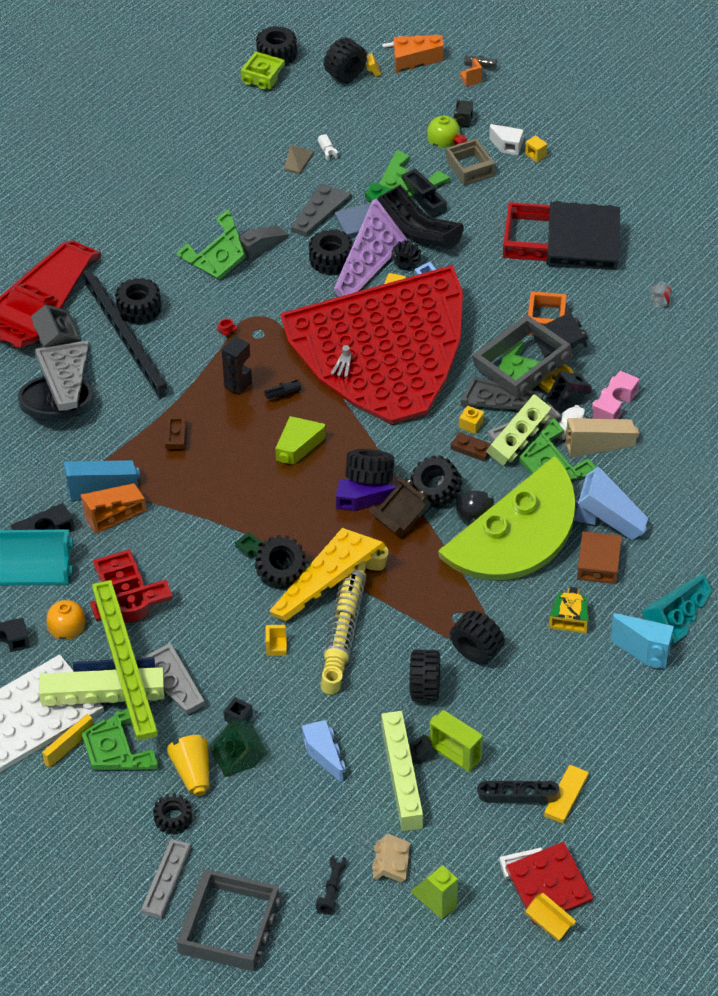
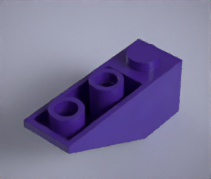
(358, 496)

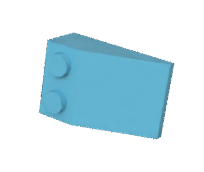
(643, 639)

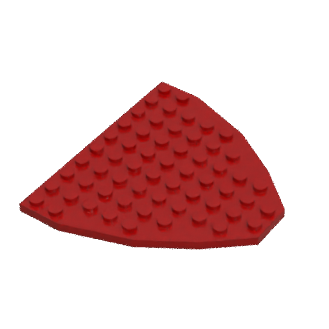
(398, 341)

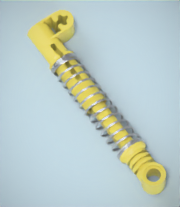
(336, 655)

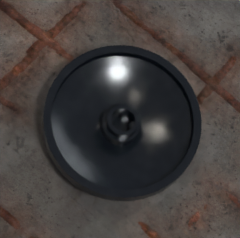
(37, 401)

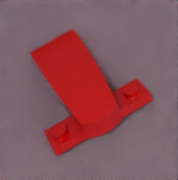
(128, 586)

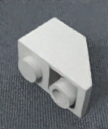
(506, 139)

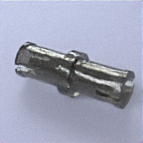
(484, 62)

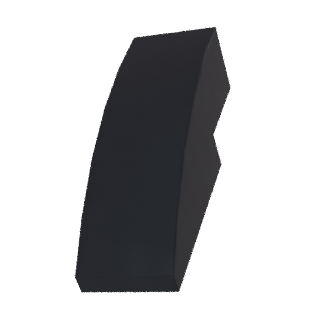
(425, 193)

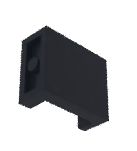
(566, 328)

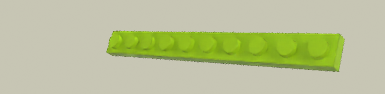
(124, 661)

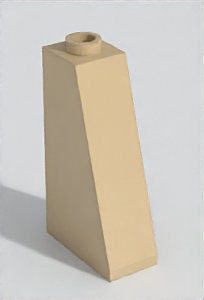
(599, 435)

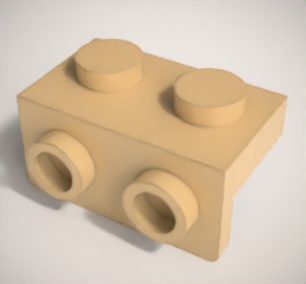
(391, 858)

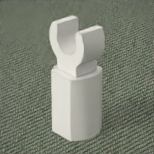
(327, 146)

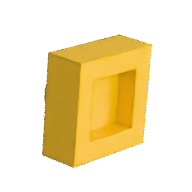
(373, 65)

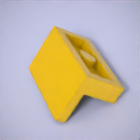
(549, 916)

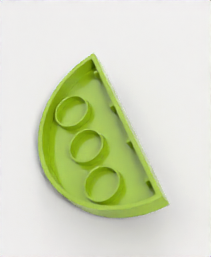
(519, 530)

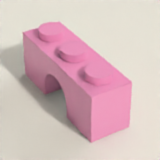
(620, 388)

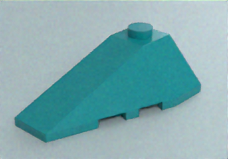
(680, 606)

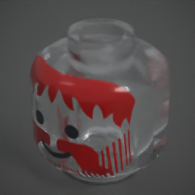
(659, 295)

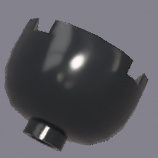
(473, 505)

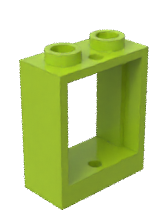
(456, 740)

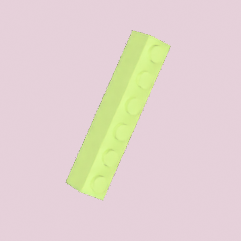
(94, 687)
(402, 771)

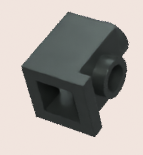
(463, 113)

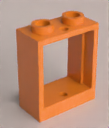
(549, 300)

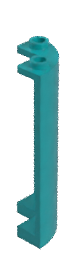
(35, 557)

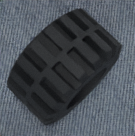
(278, 42)
(345, 60)
(329, 251)
(138, 300)
(369, 466)
(436, 467)
(280, 546)
(477, 637)
(424, 675)

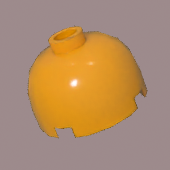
(65, 619)

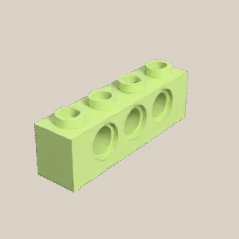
(500, 449)

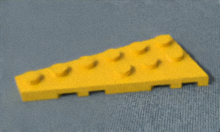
(326, 570)

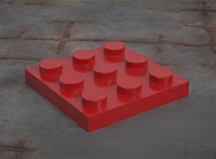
(551, 873)

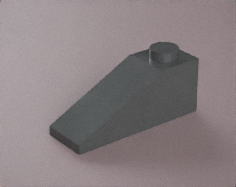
(260, 240)

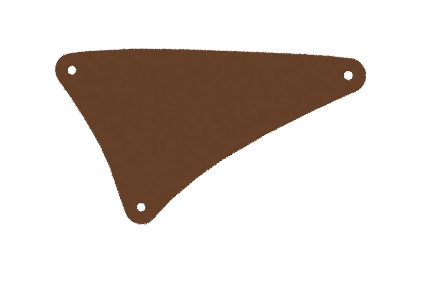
(234, 476)

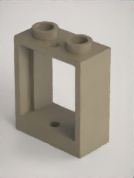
(473, 173)

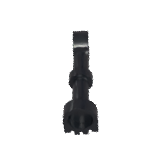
(327, 905)

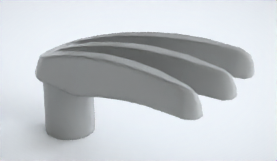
(344, 358)

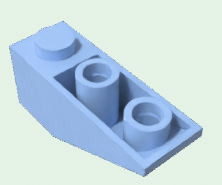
(320, 746)

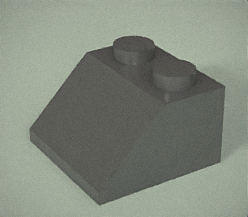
(55, 326)

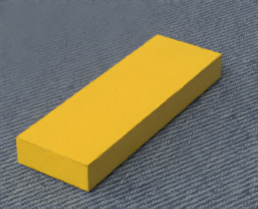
(66, 741)
(569, 790)

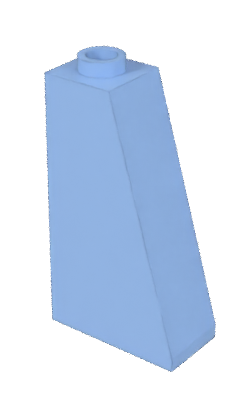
(612, 505)

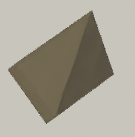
(297, 159)

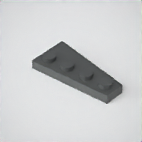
(319, 207)
(490, 394)

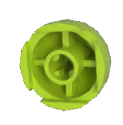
(442, 131)

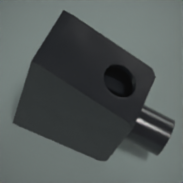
(568, 390)

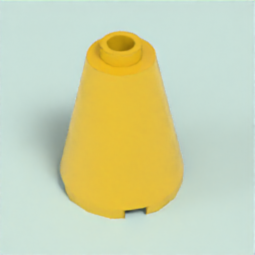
(191, 762)

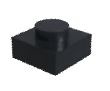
(421, 749)

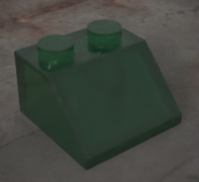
(237, 747)

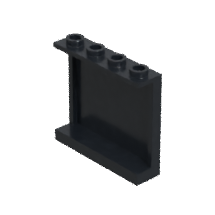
(583, 235)

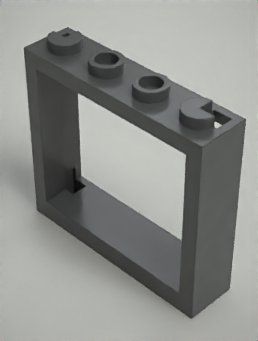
(506, 340)
(236, 885)

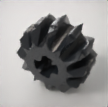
(406, 254)

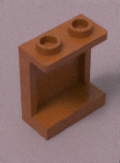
(599, 557)

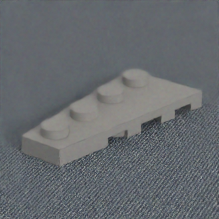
(177, 681)

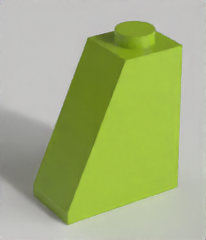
(299, 439)
(438, 891)

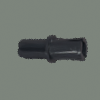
(283, 389)

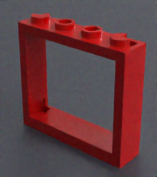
(525, 250)

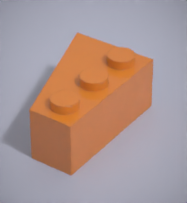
(417, 50)
(112, 506)

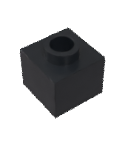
(238, 709)

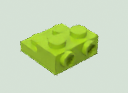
(262, 70)

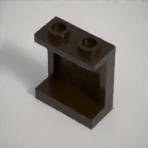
(402, 507)

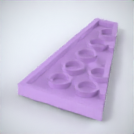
(370, 250)

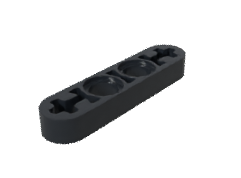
(518, 795)

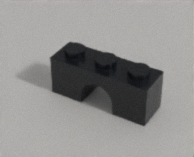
(235, 374)
(51, 519)
(14, 634)

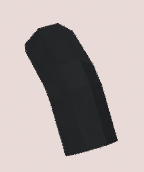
(416, 223)

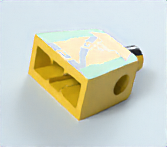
(569, 612)

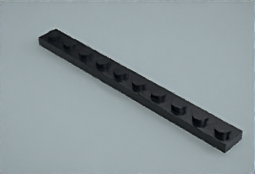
(128, 338)

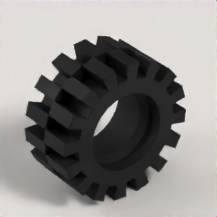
(168, 804)

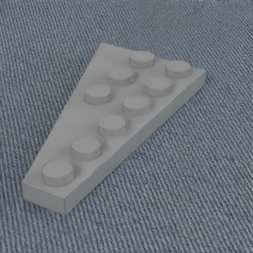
(64, 371)

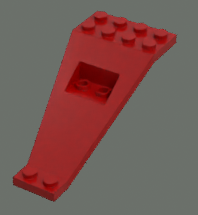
(43, 285)

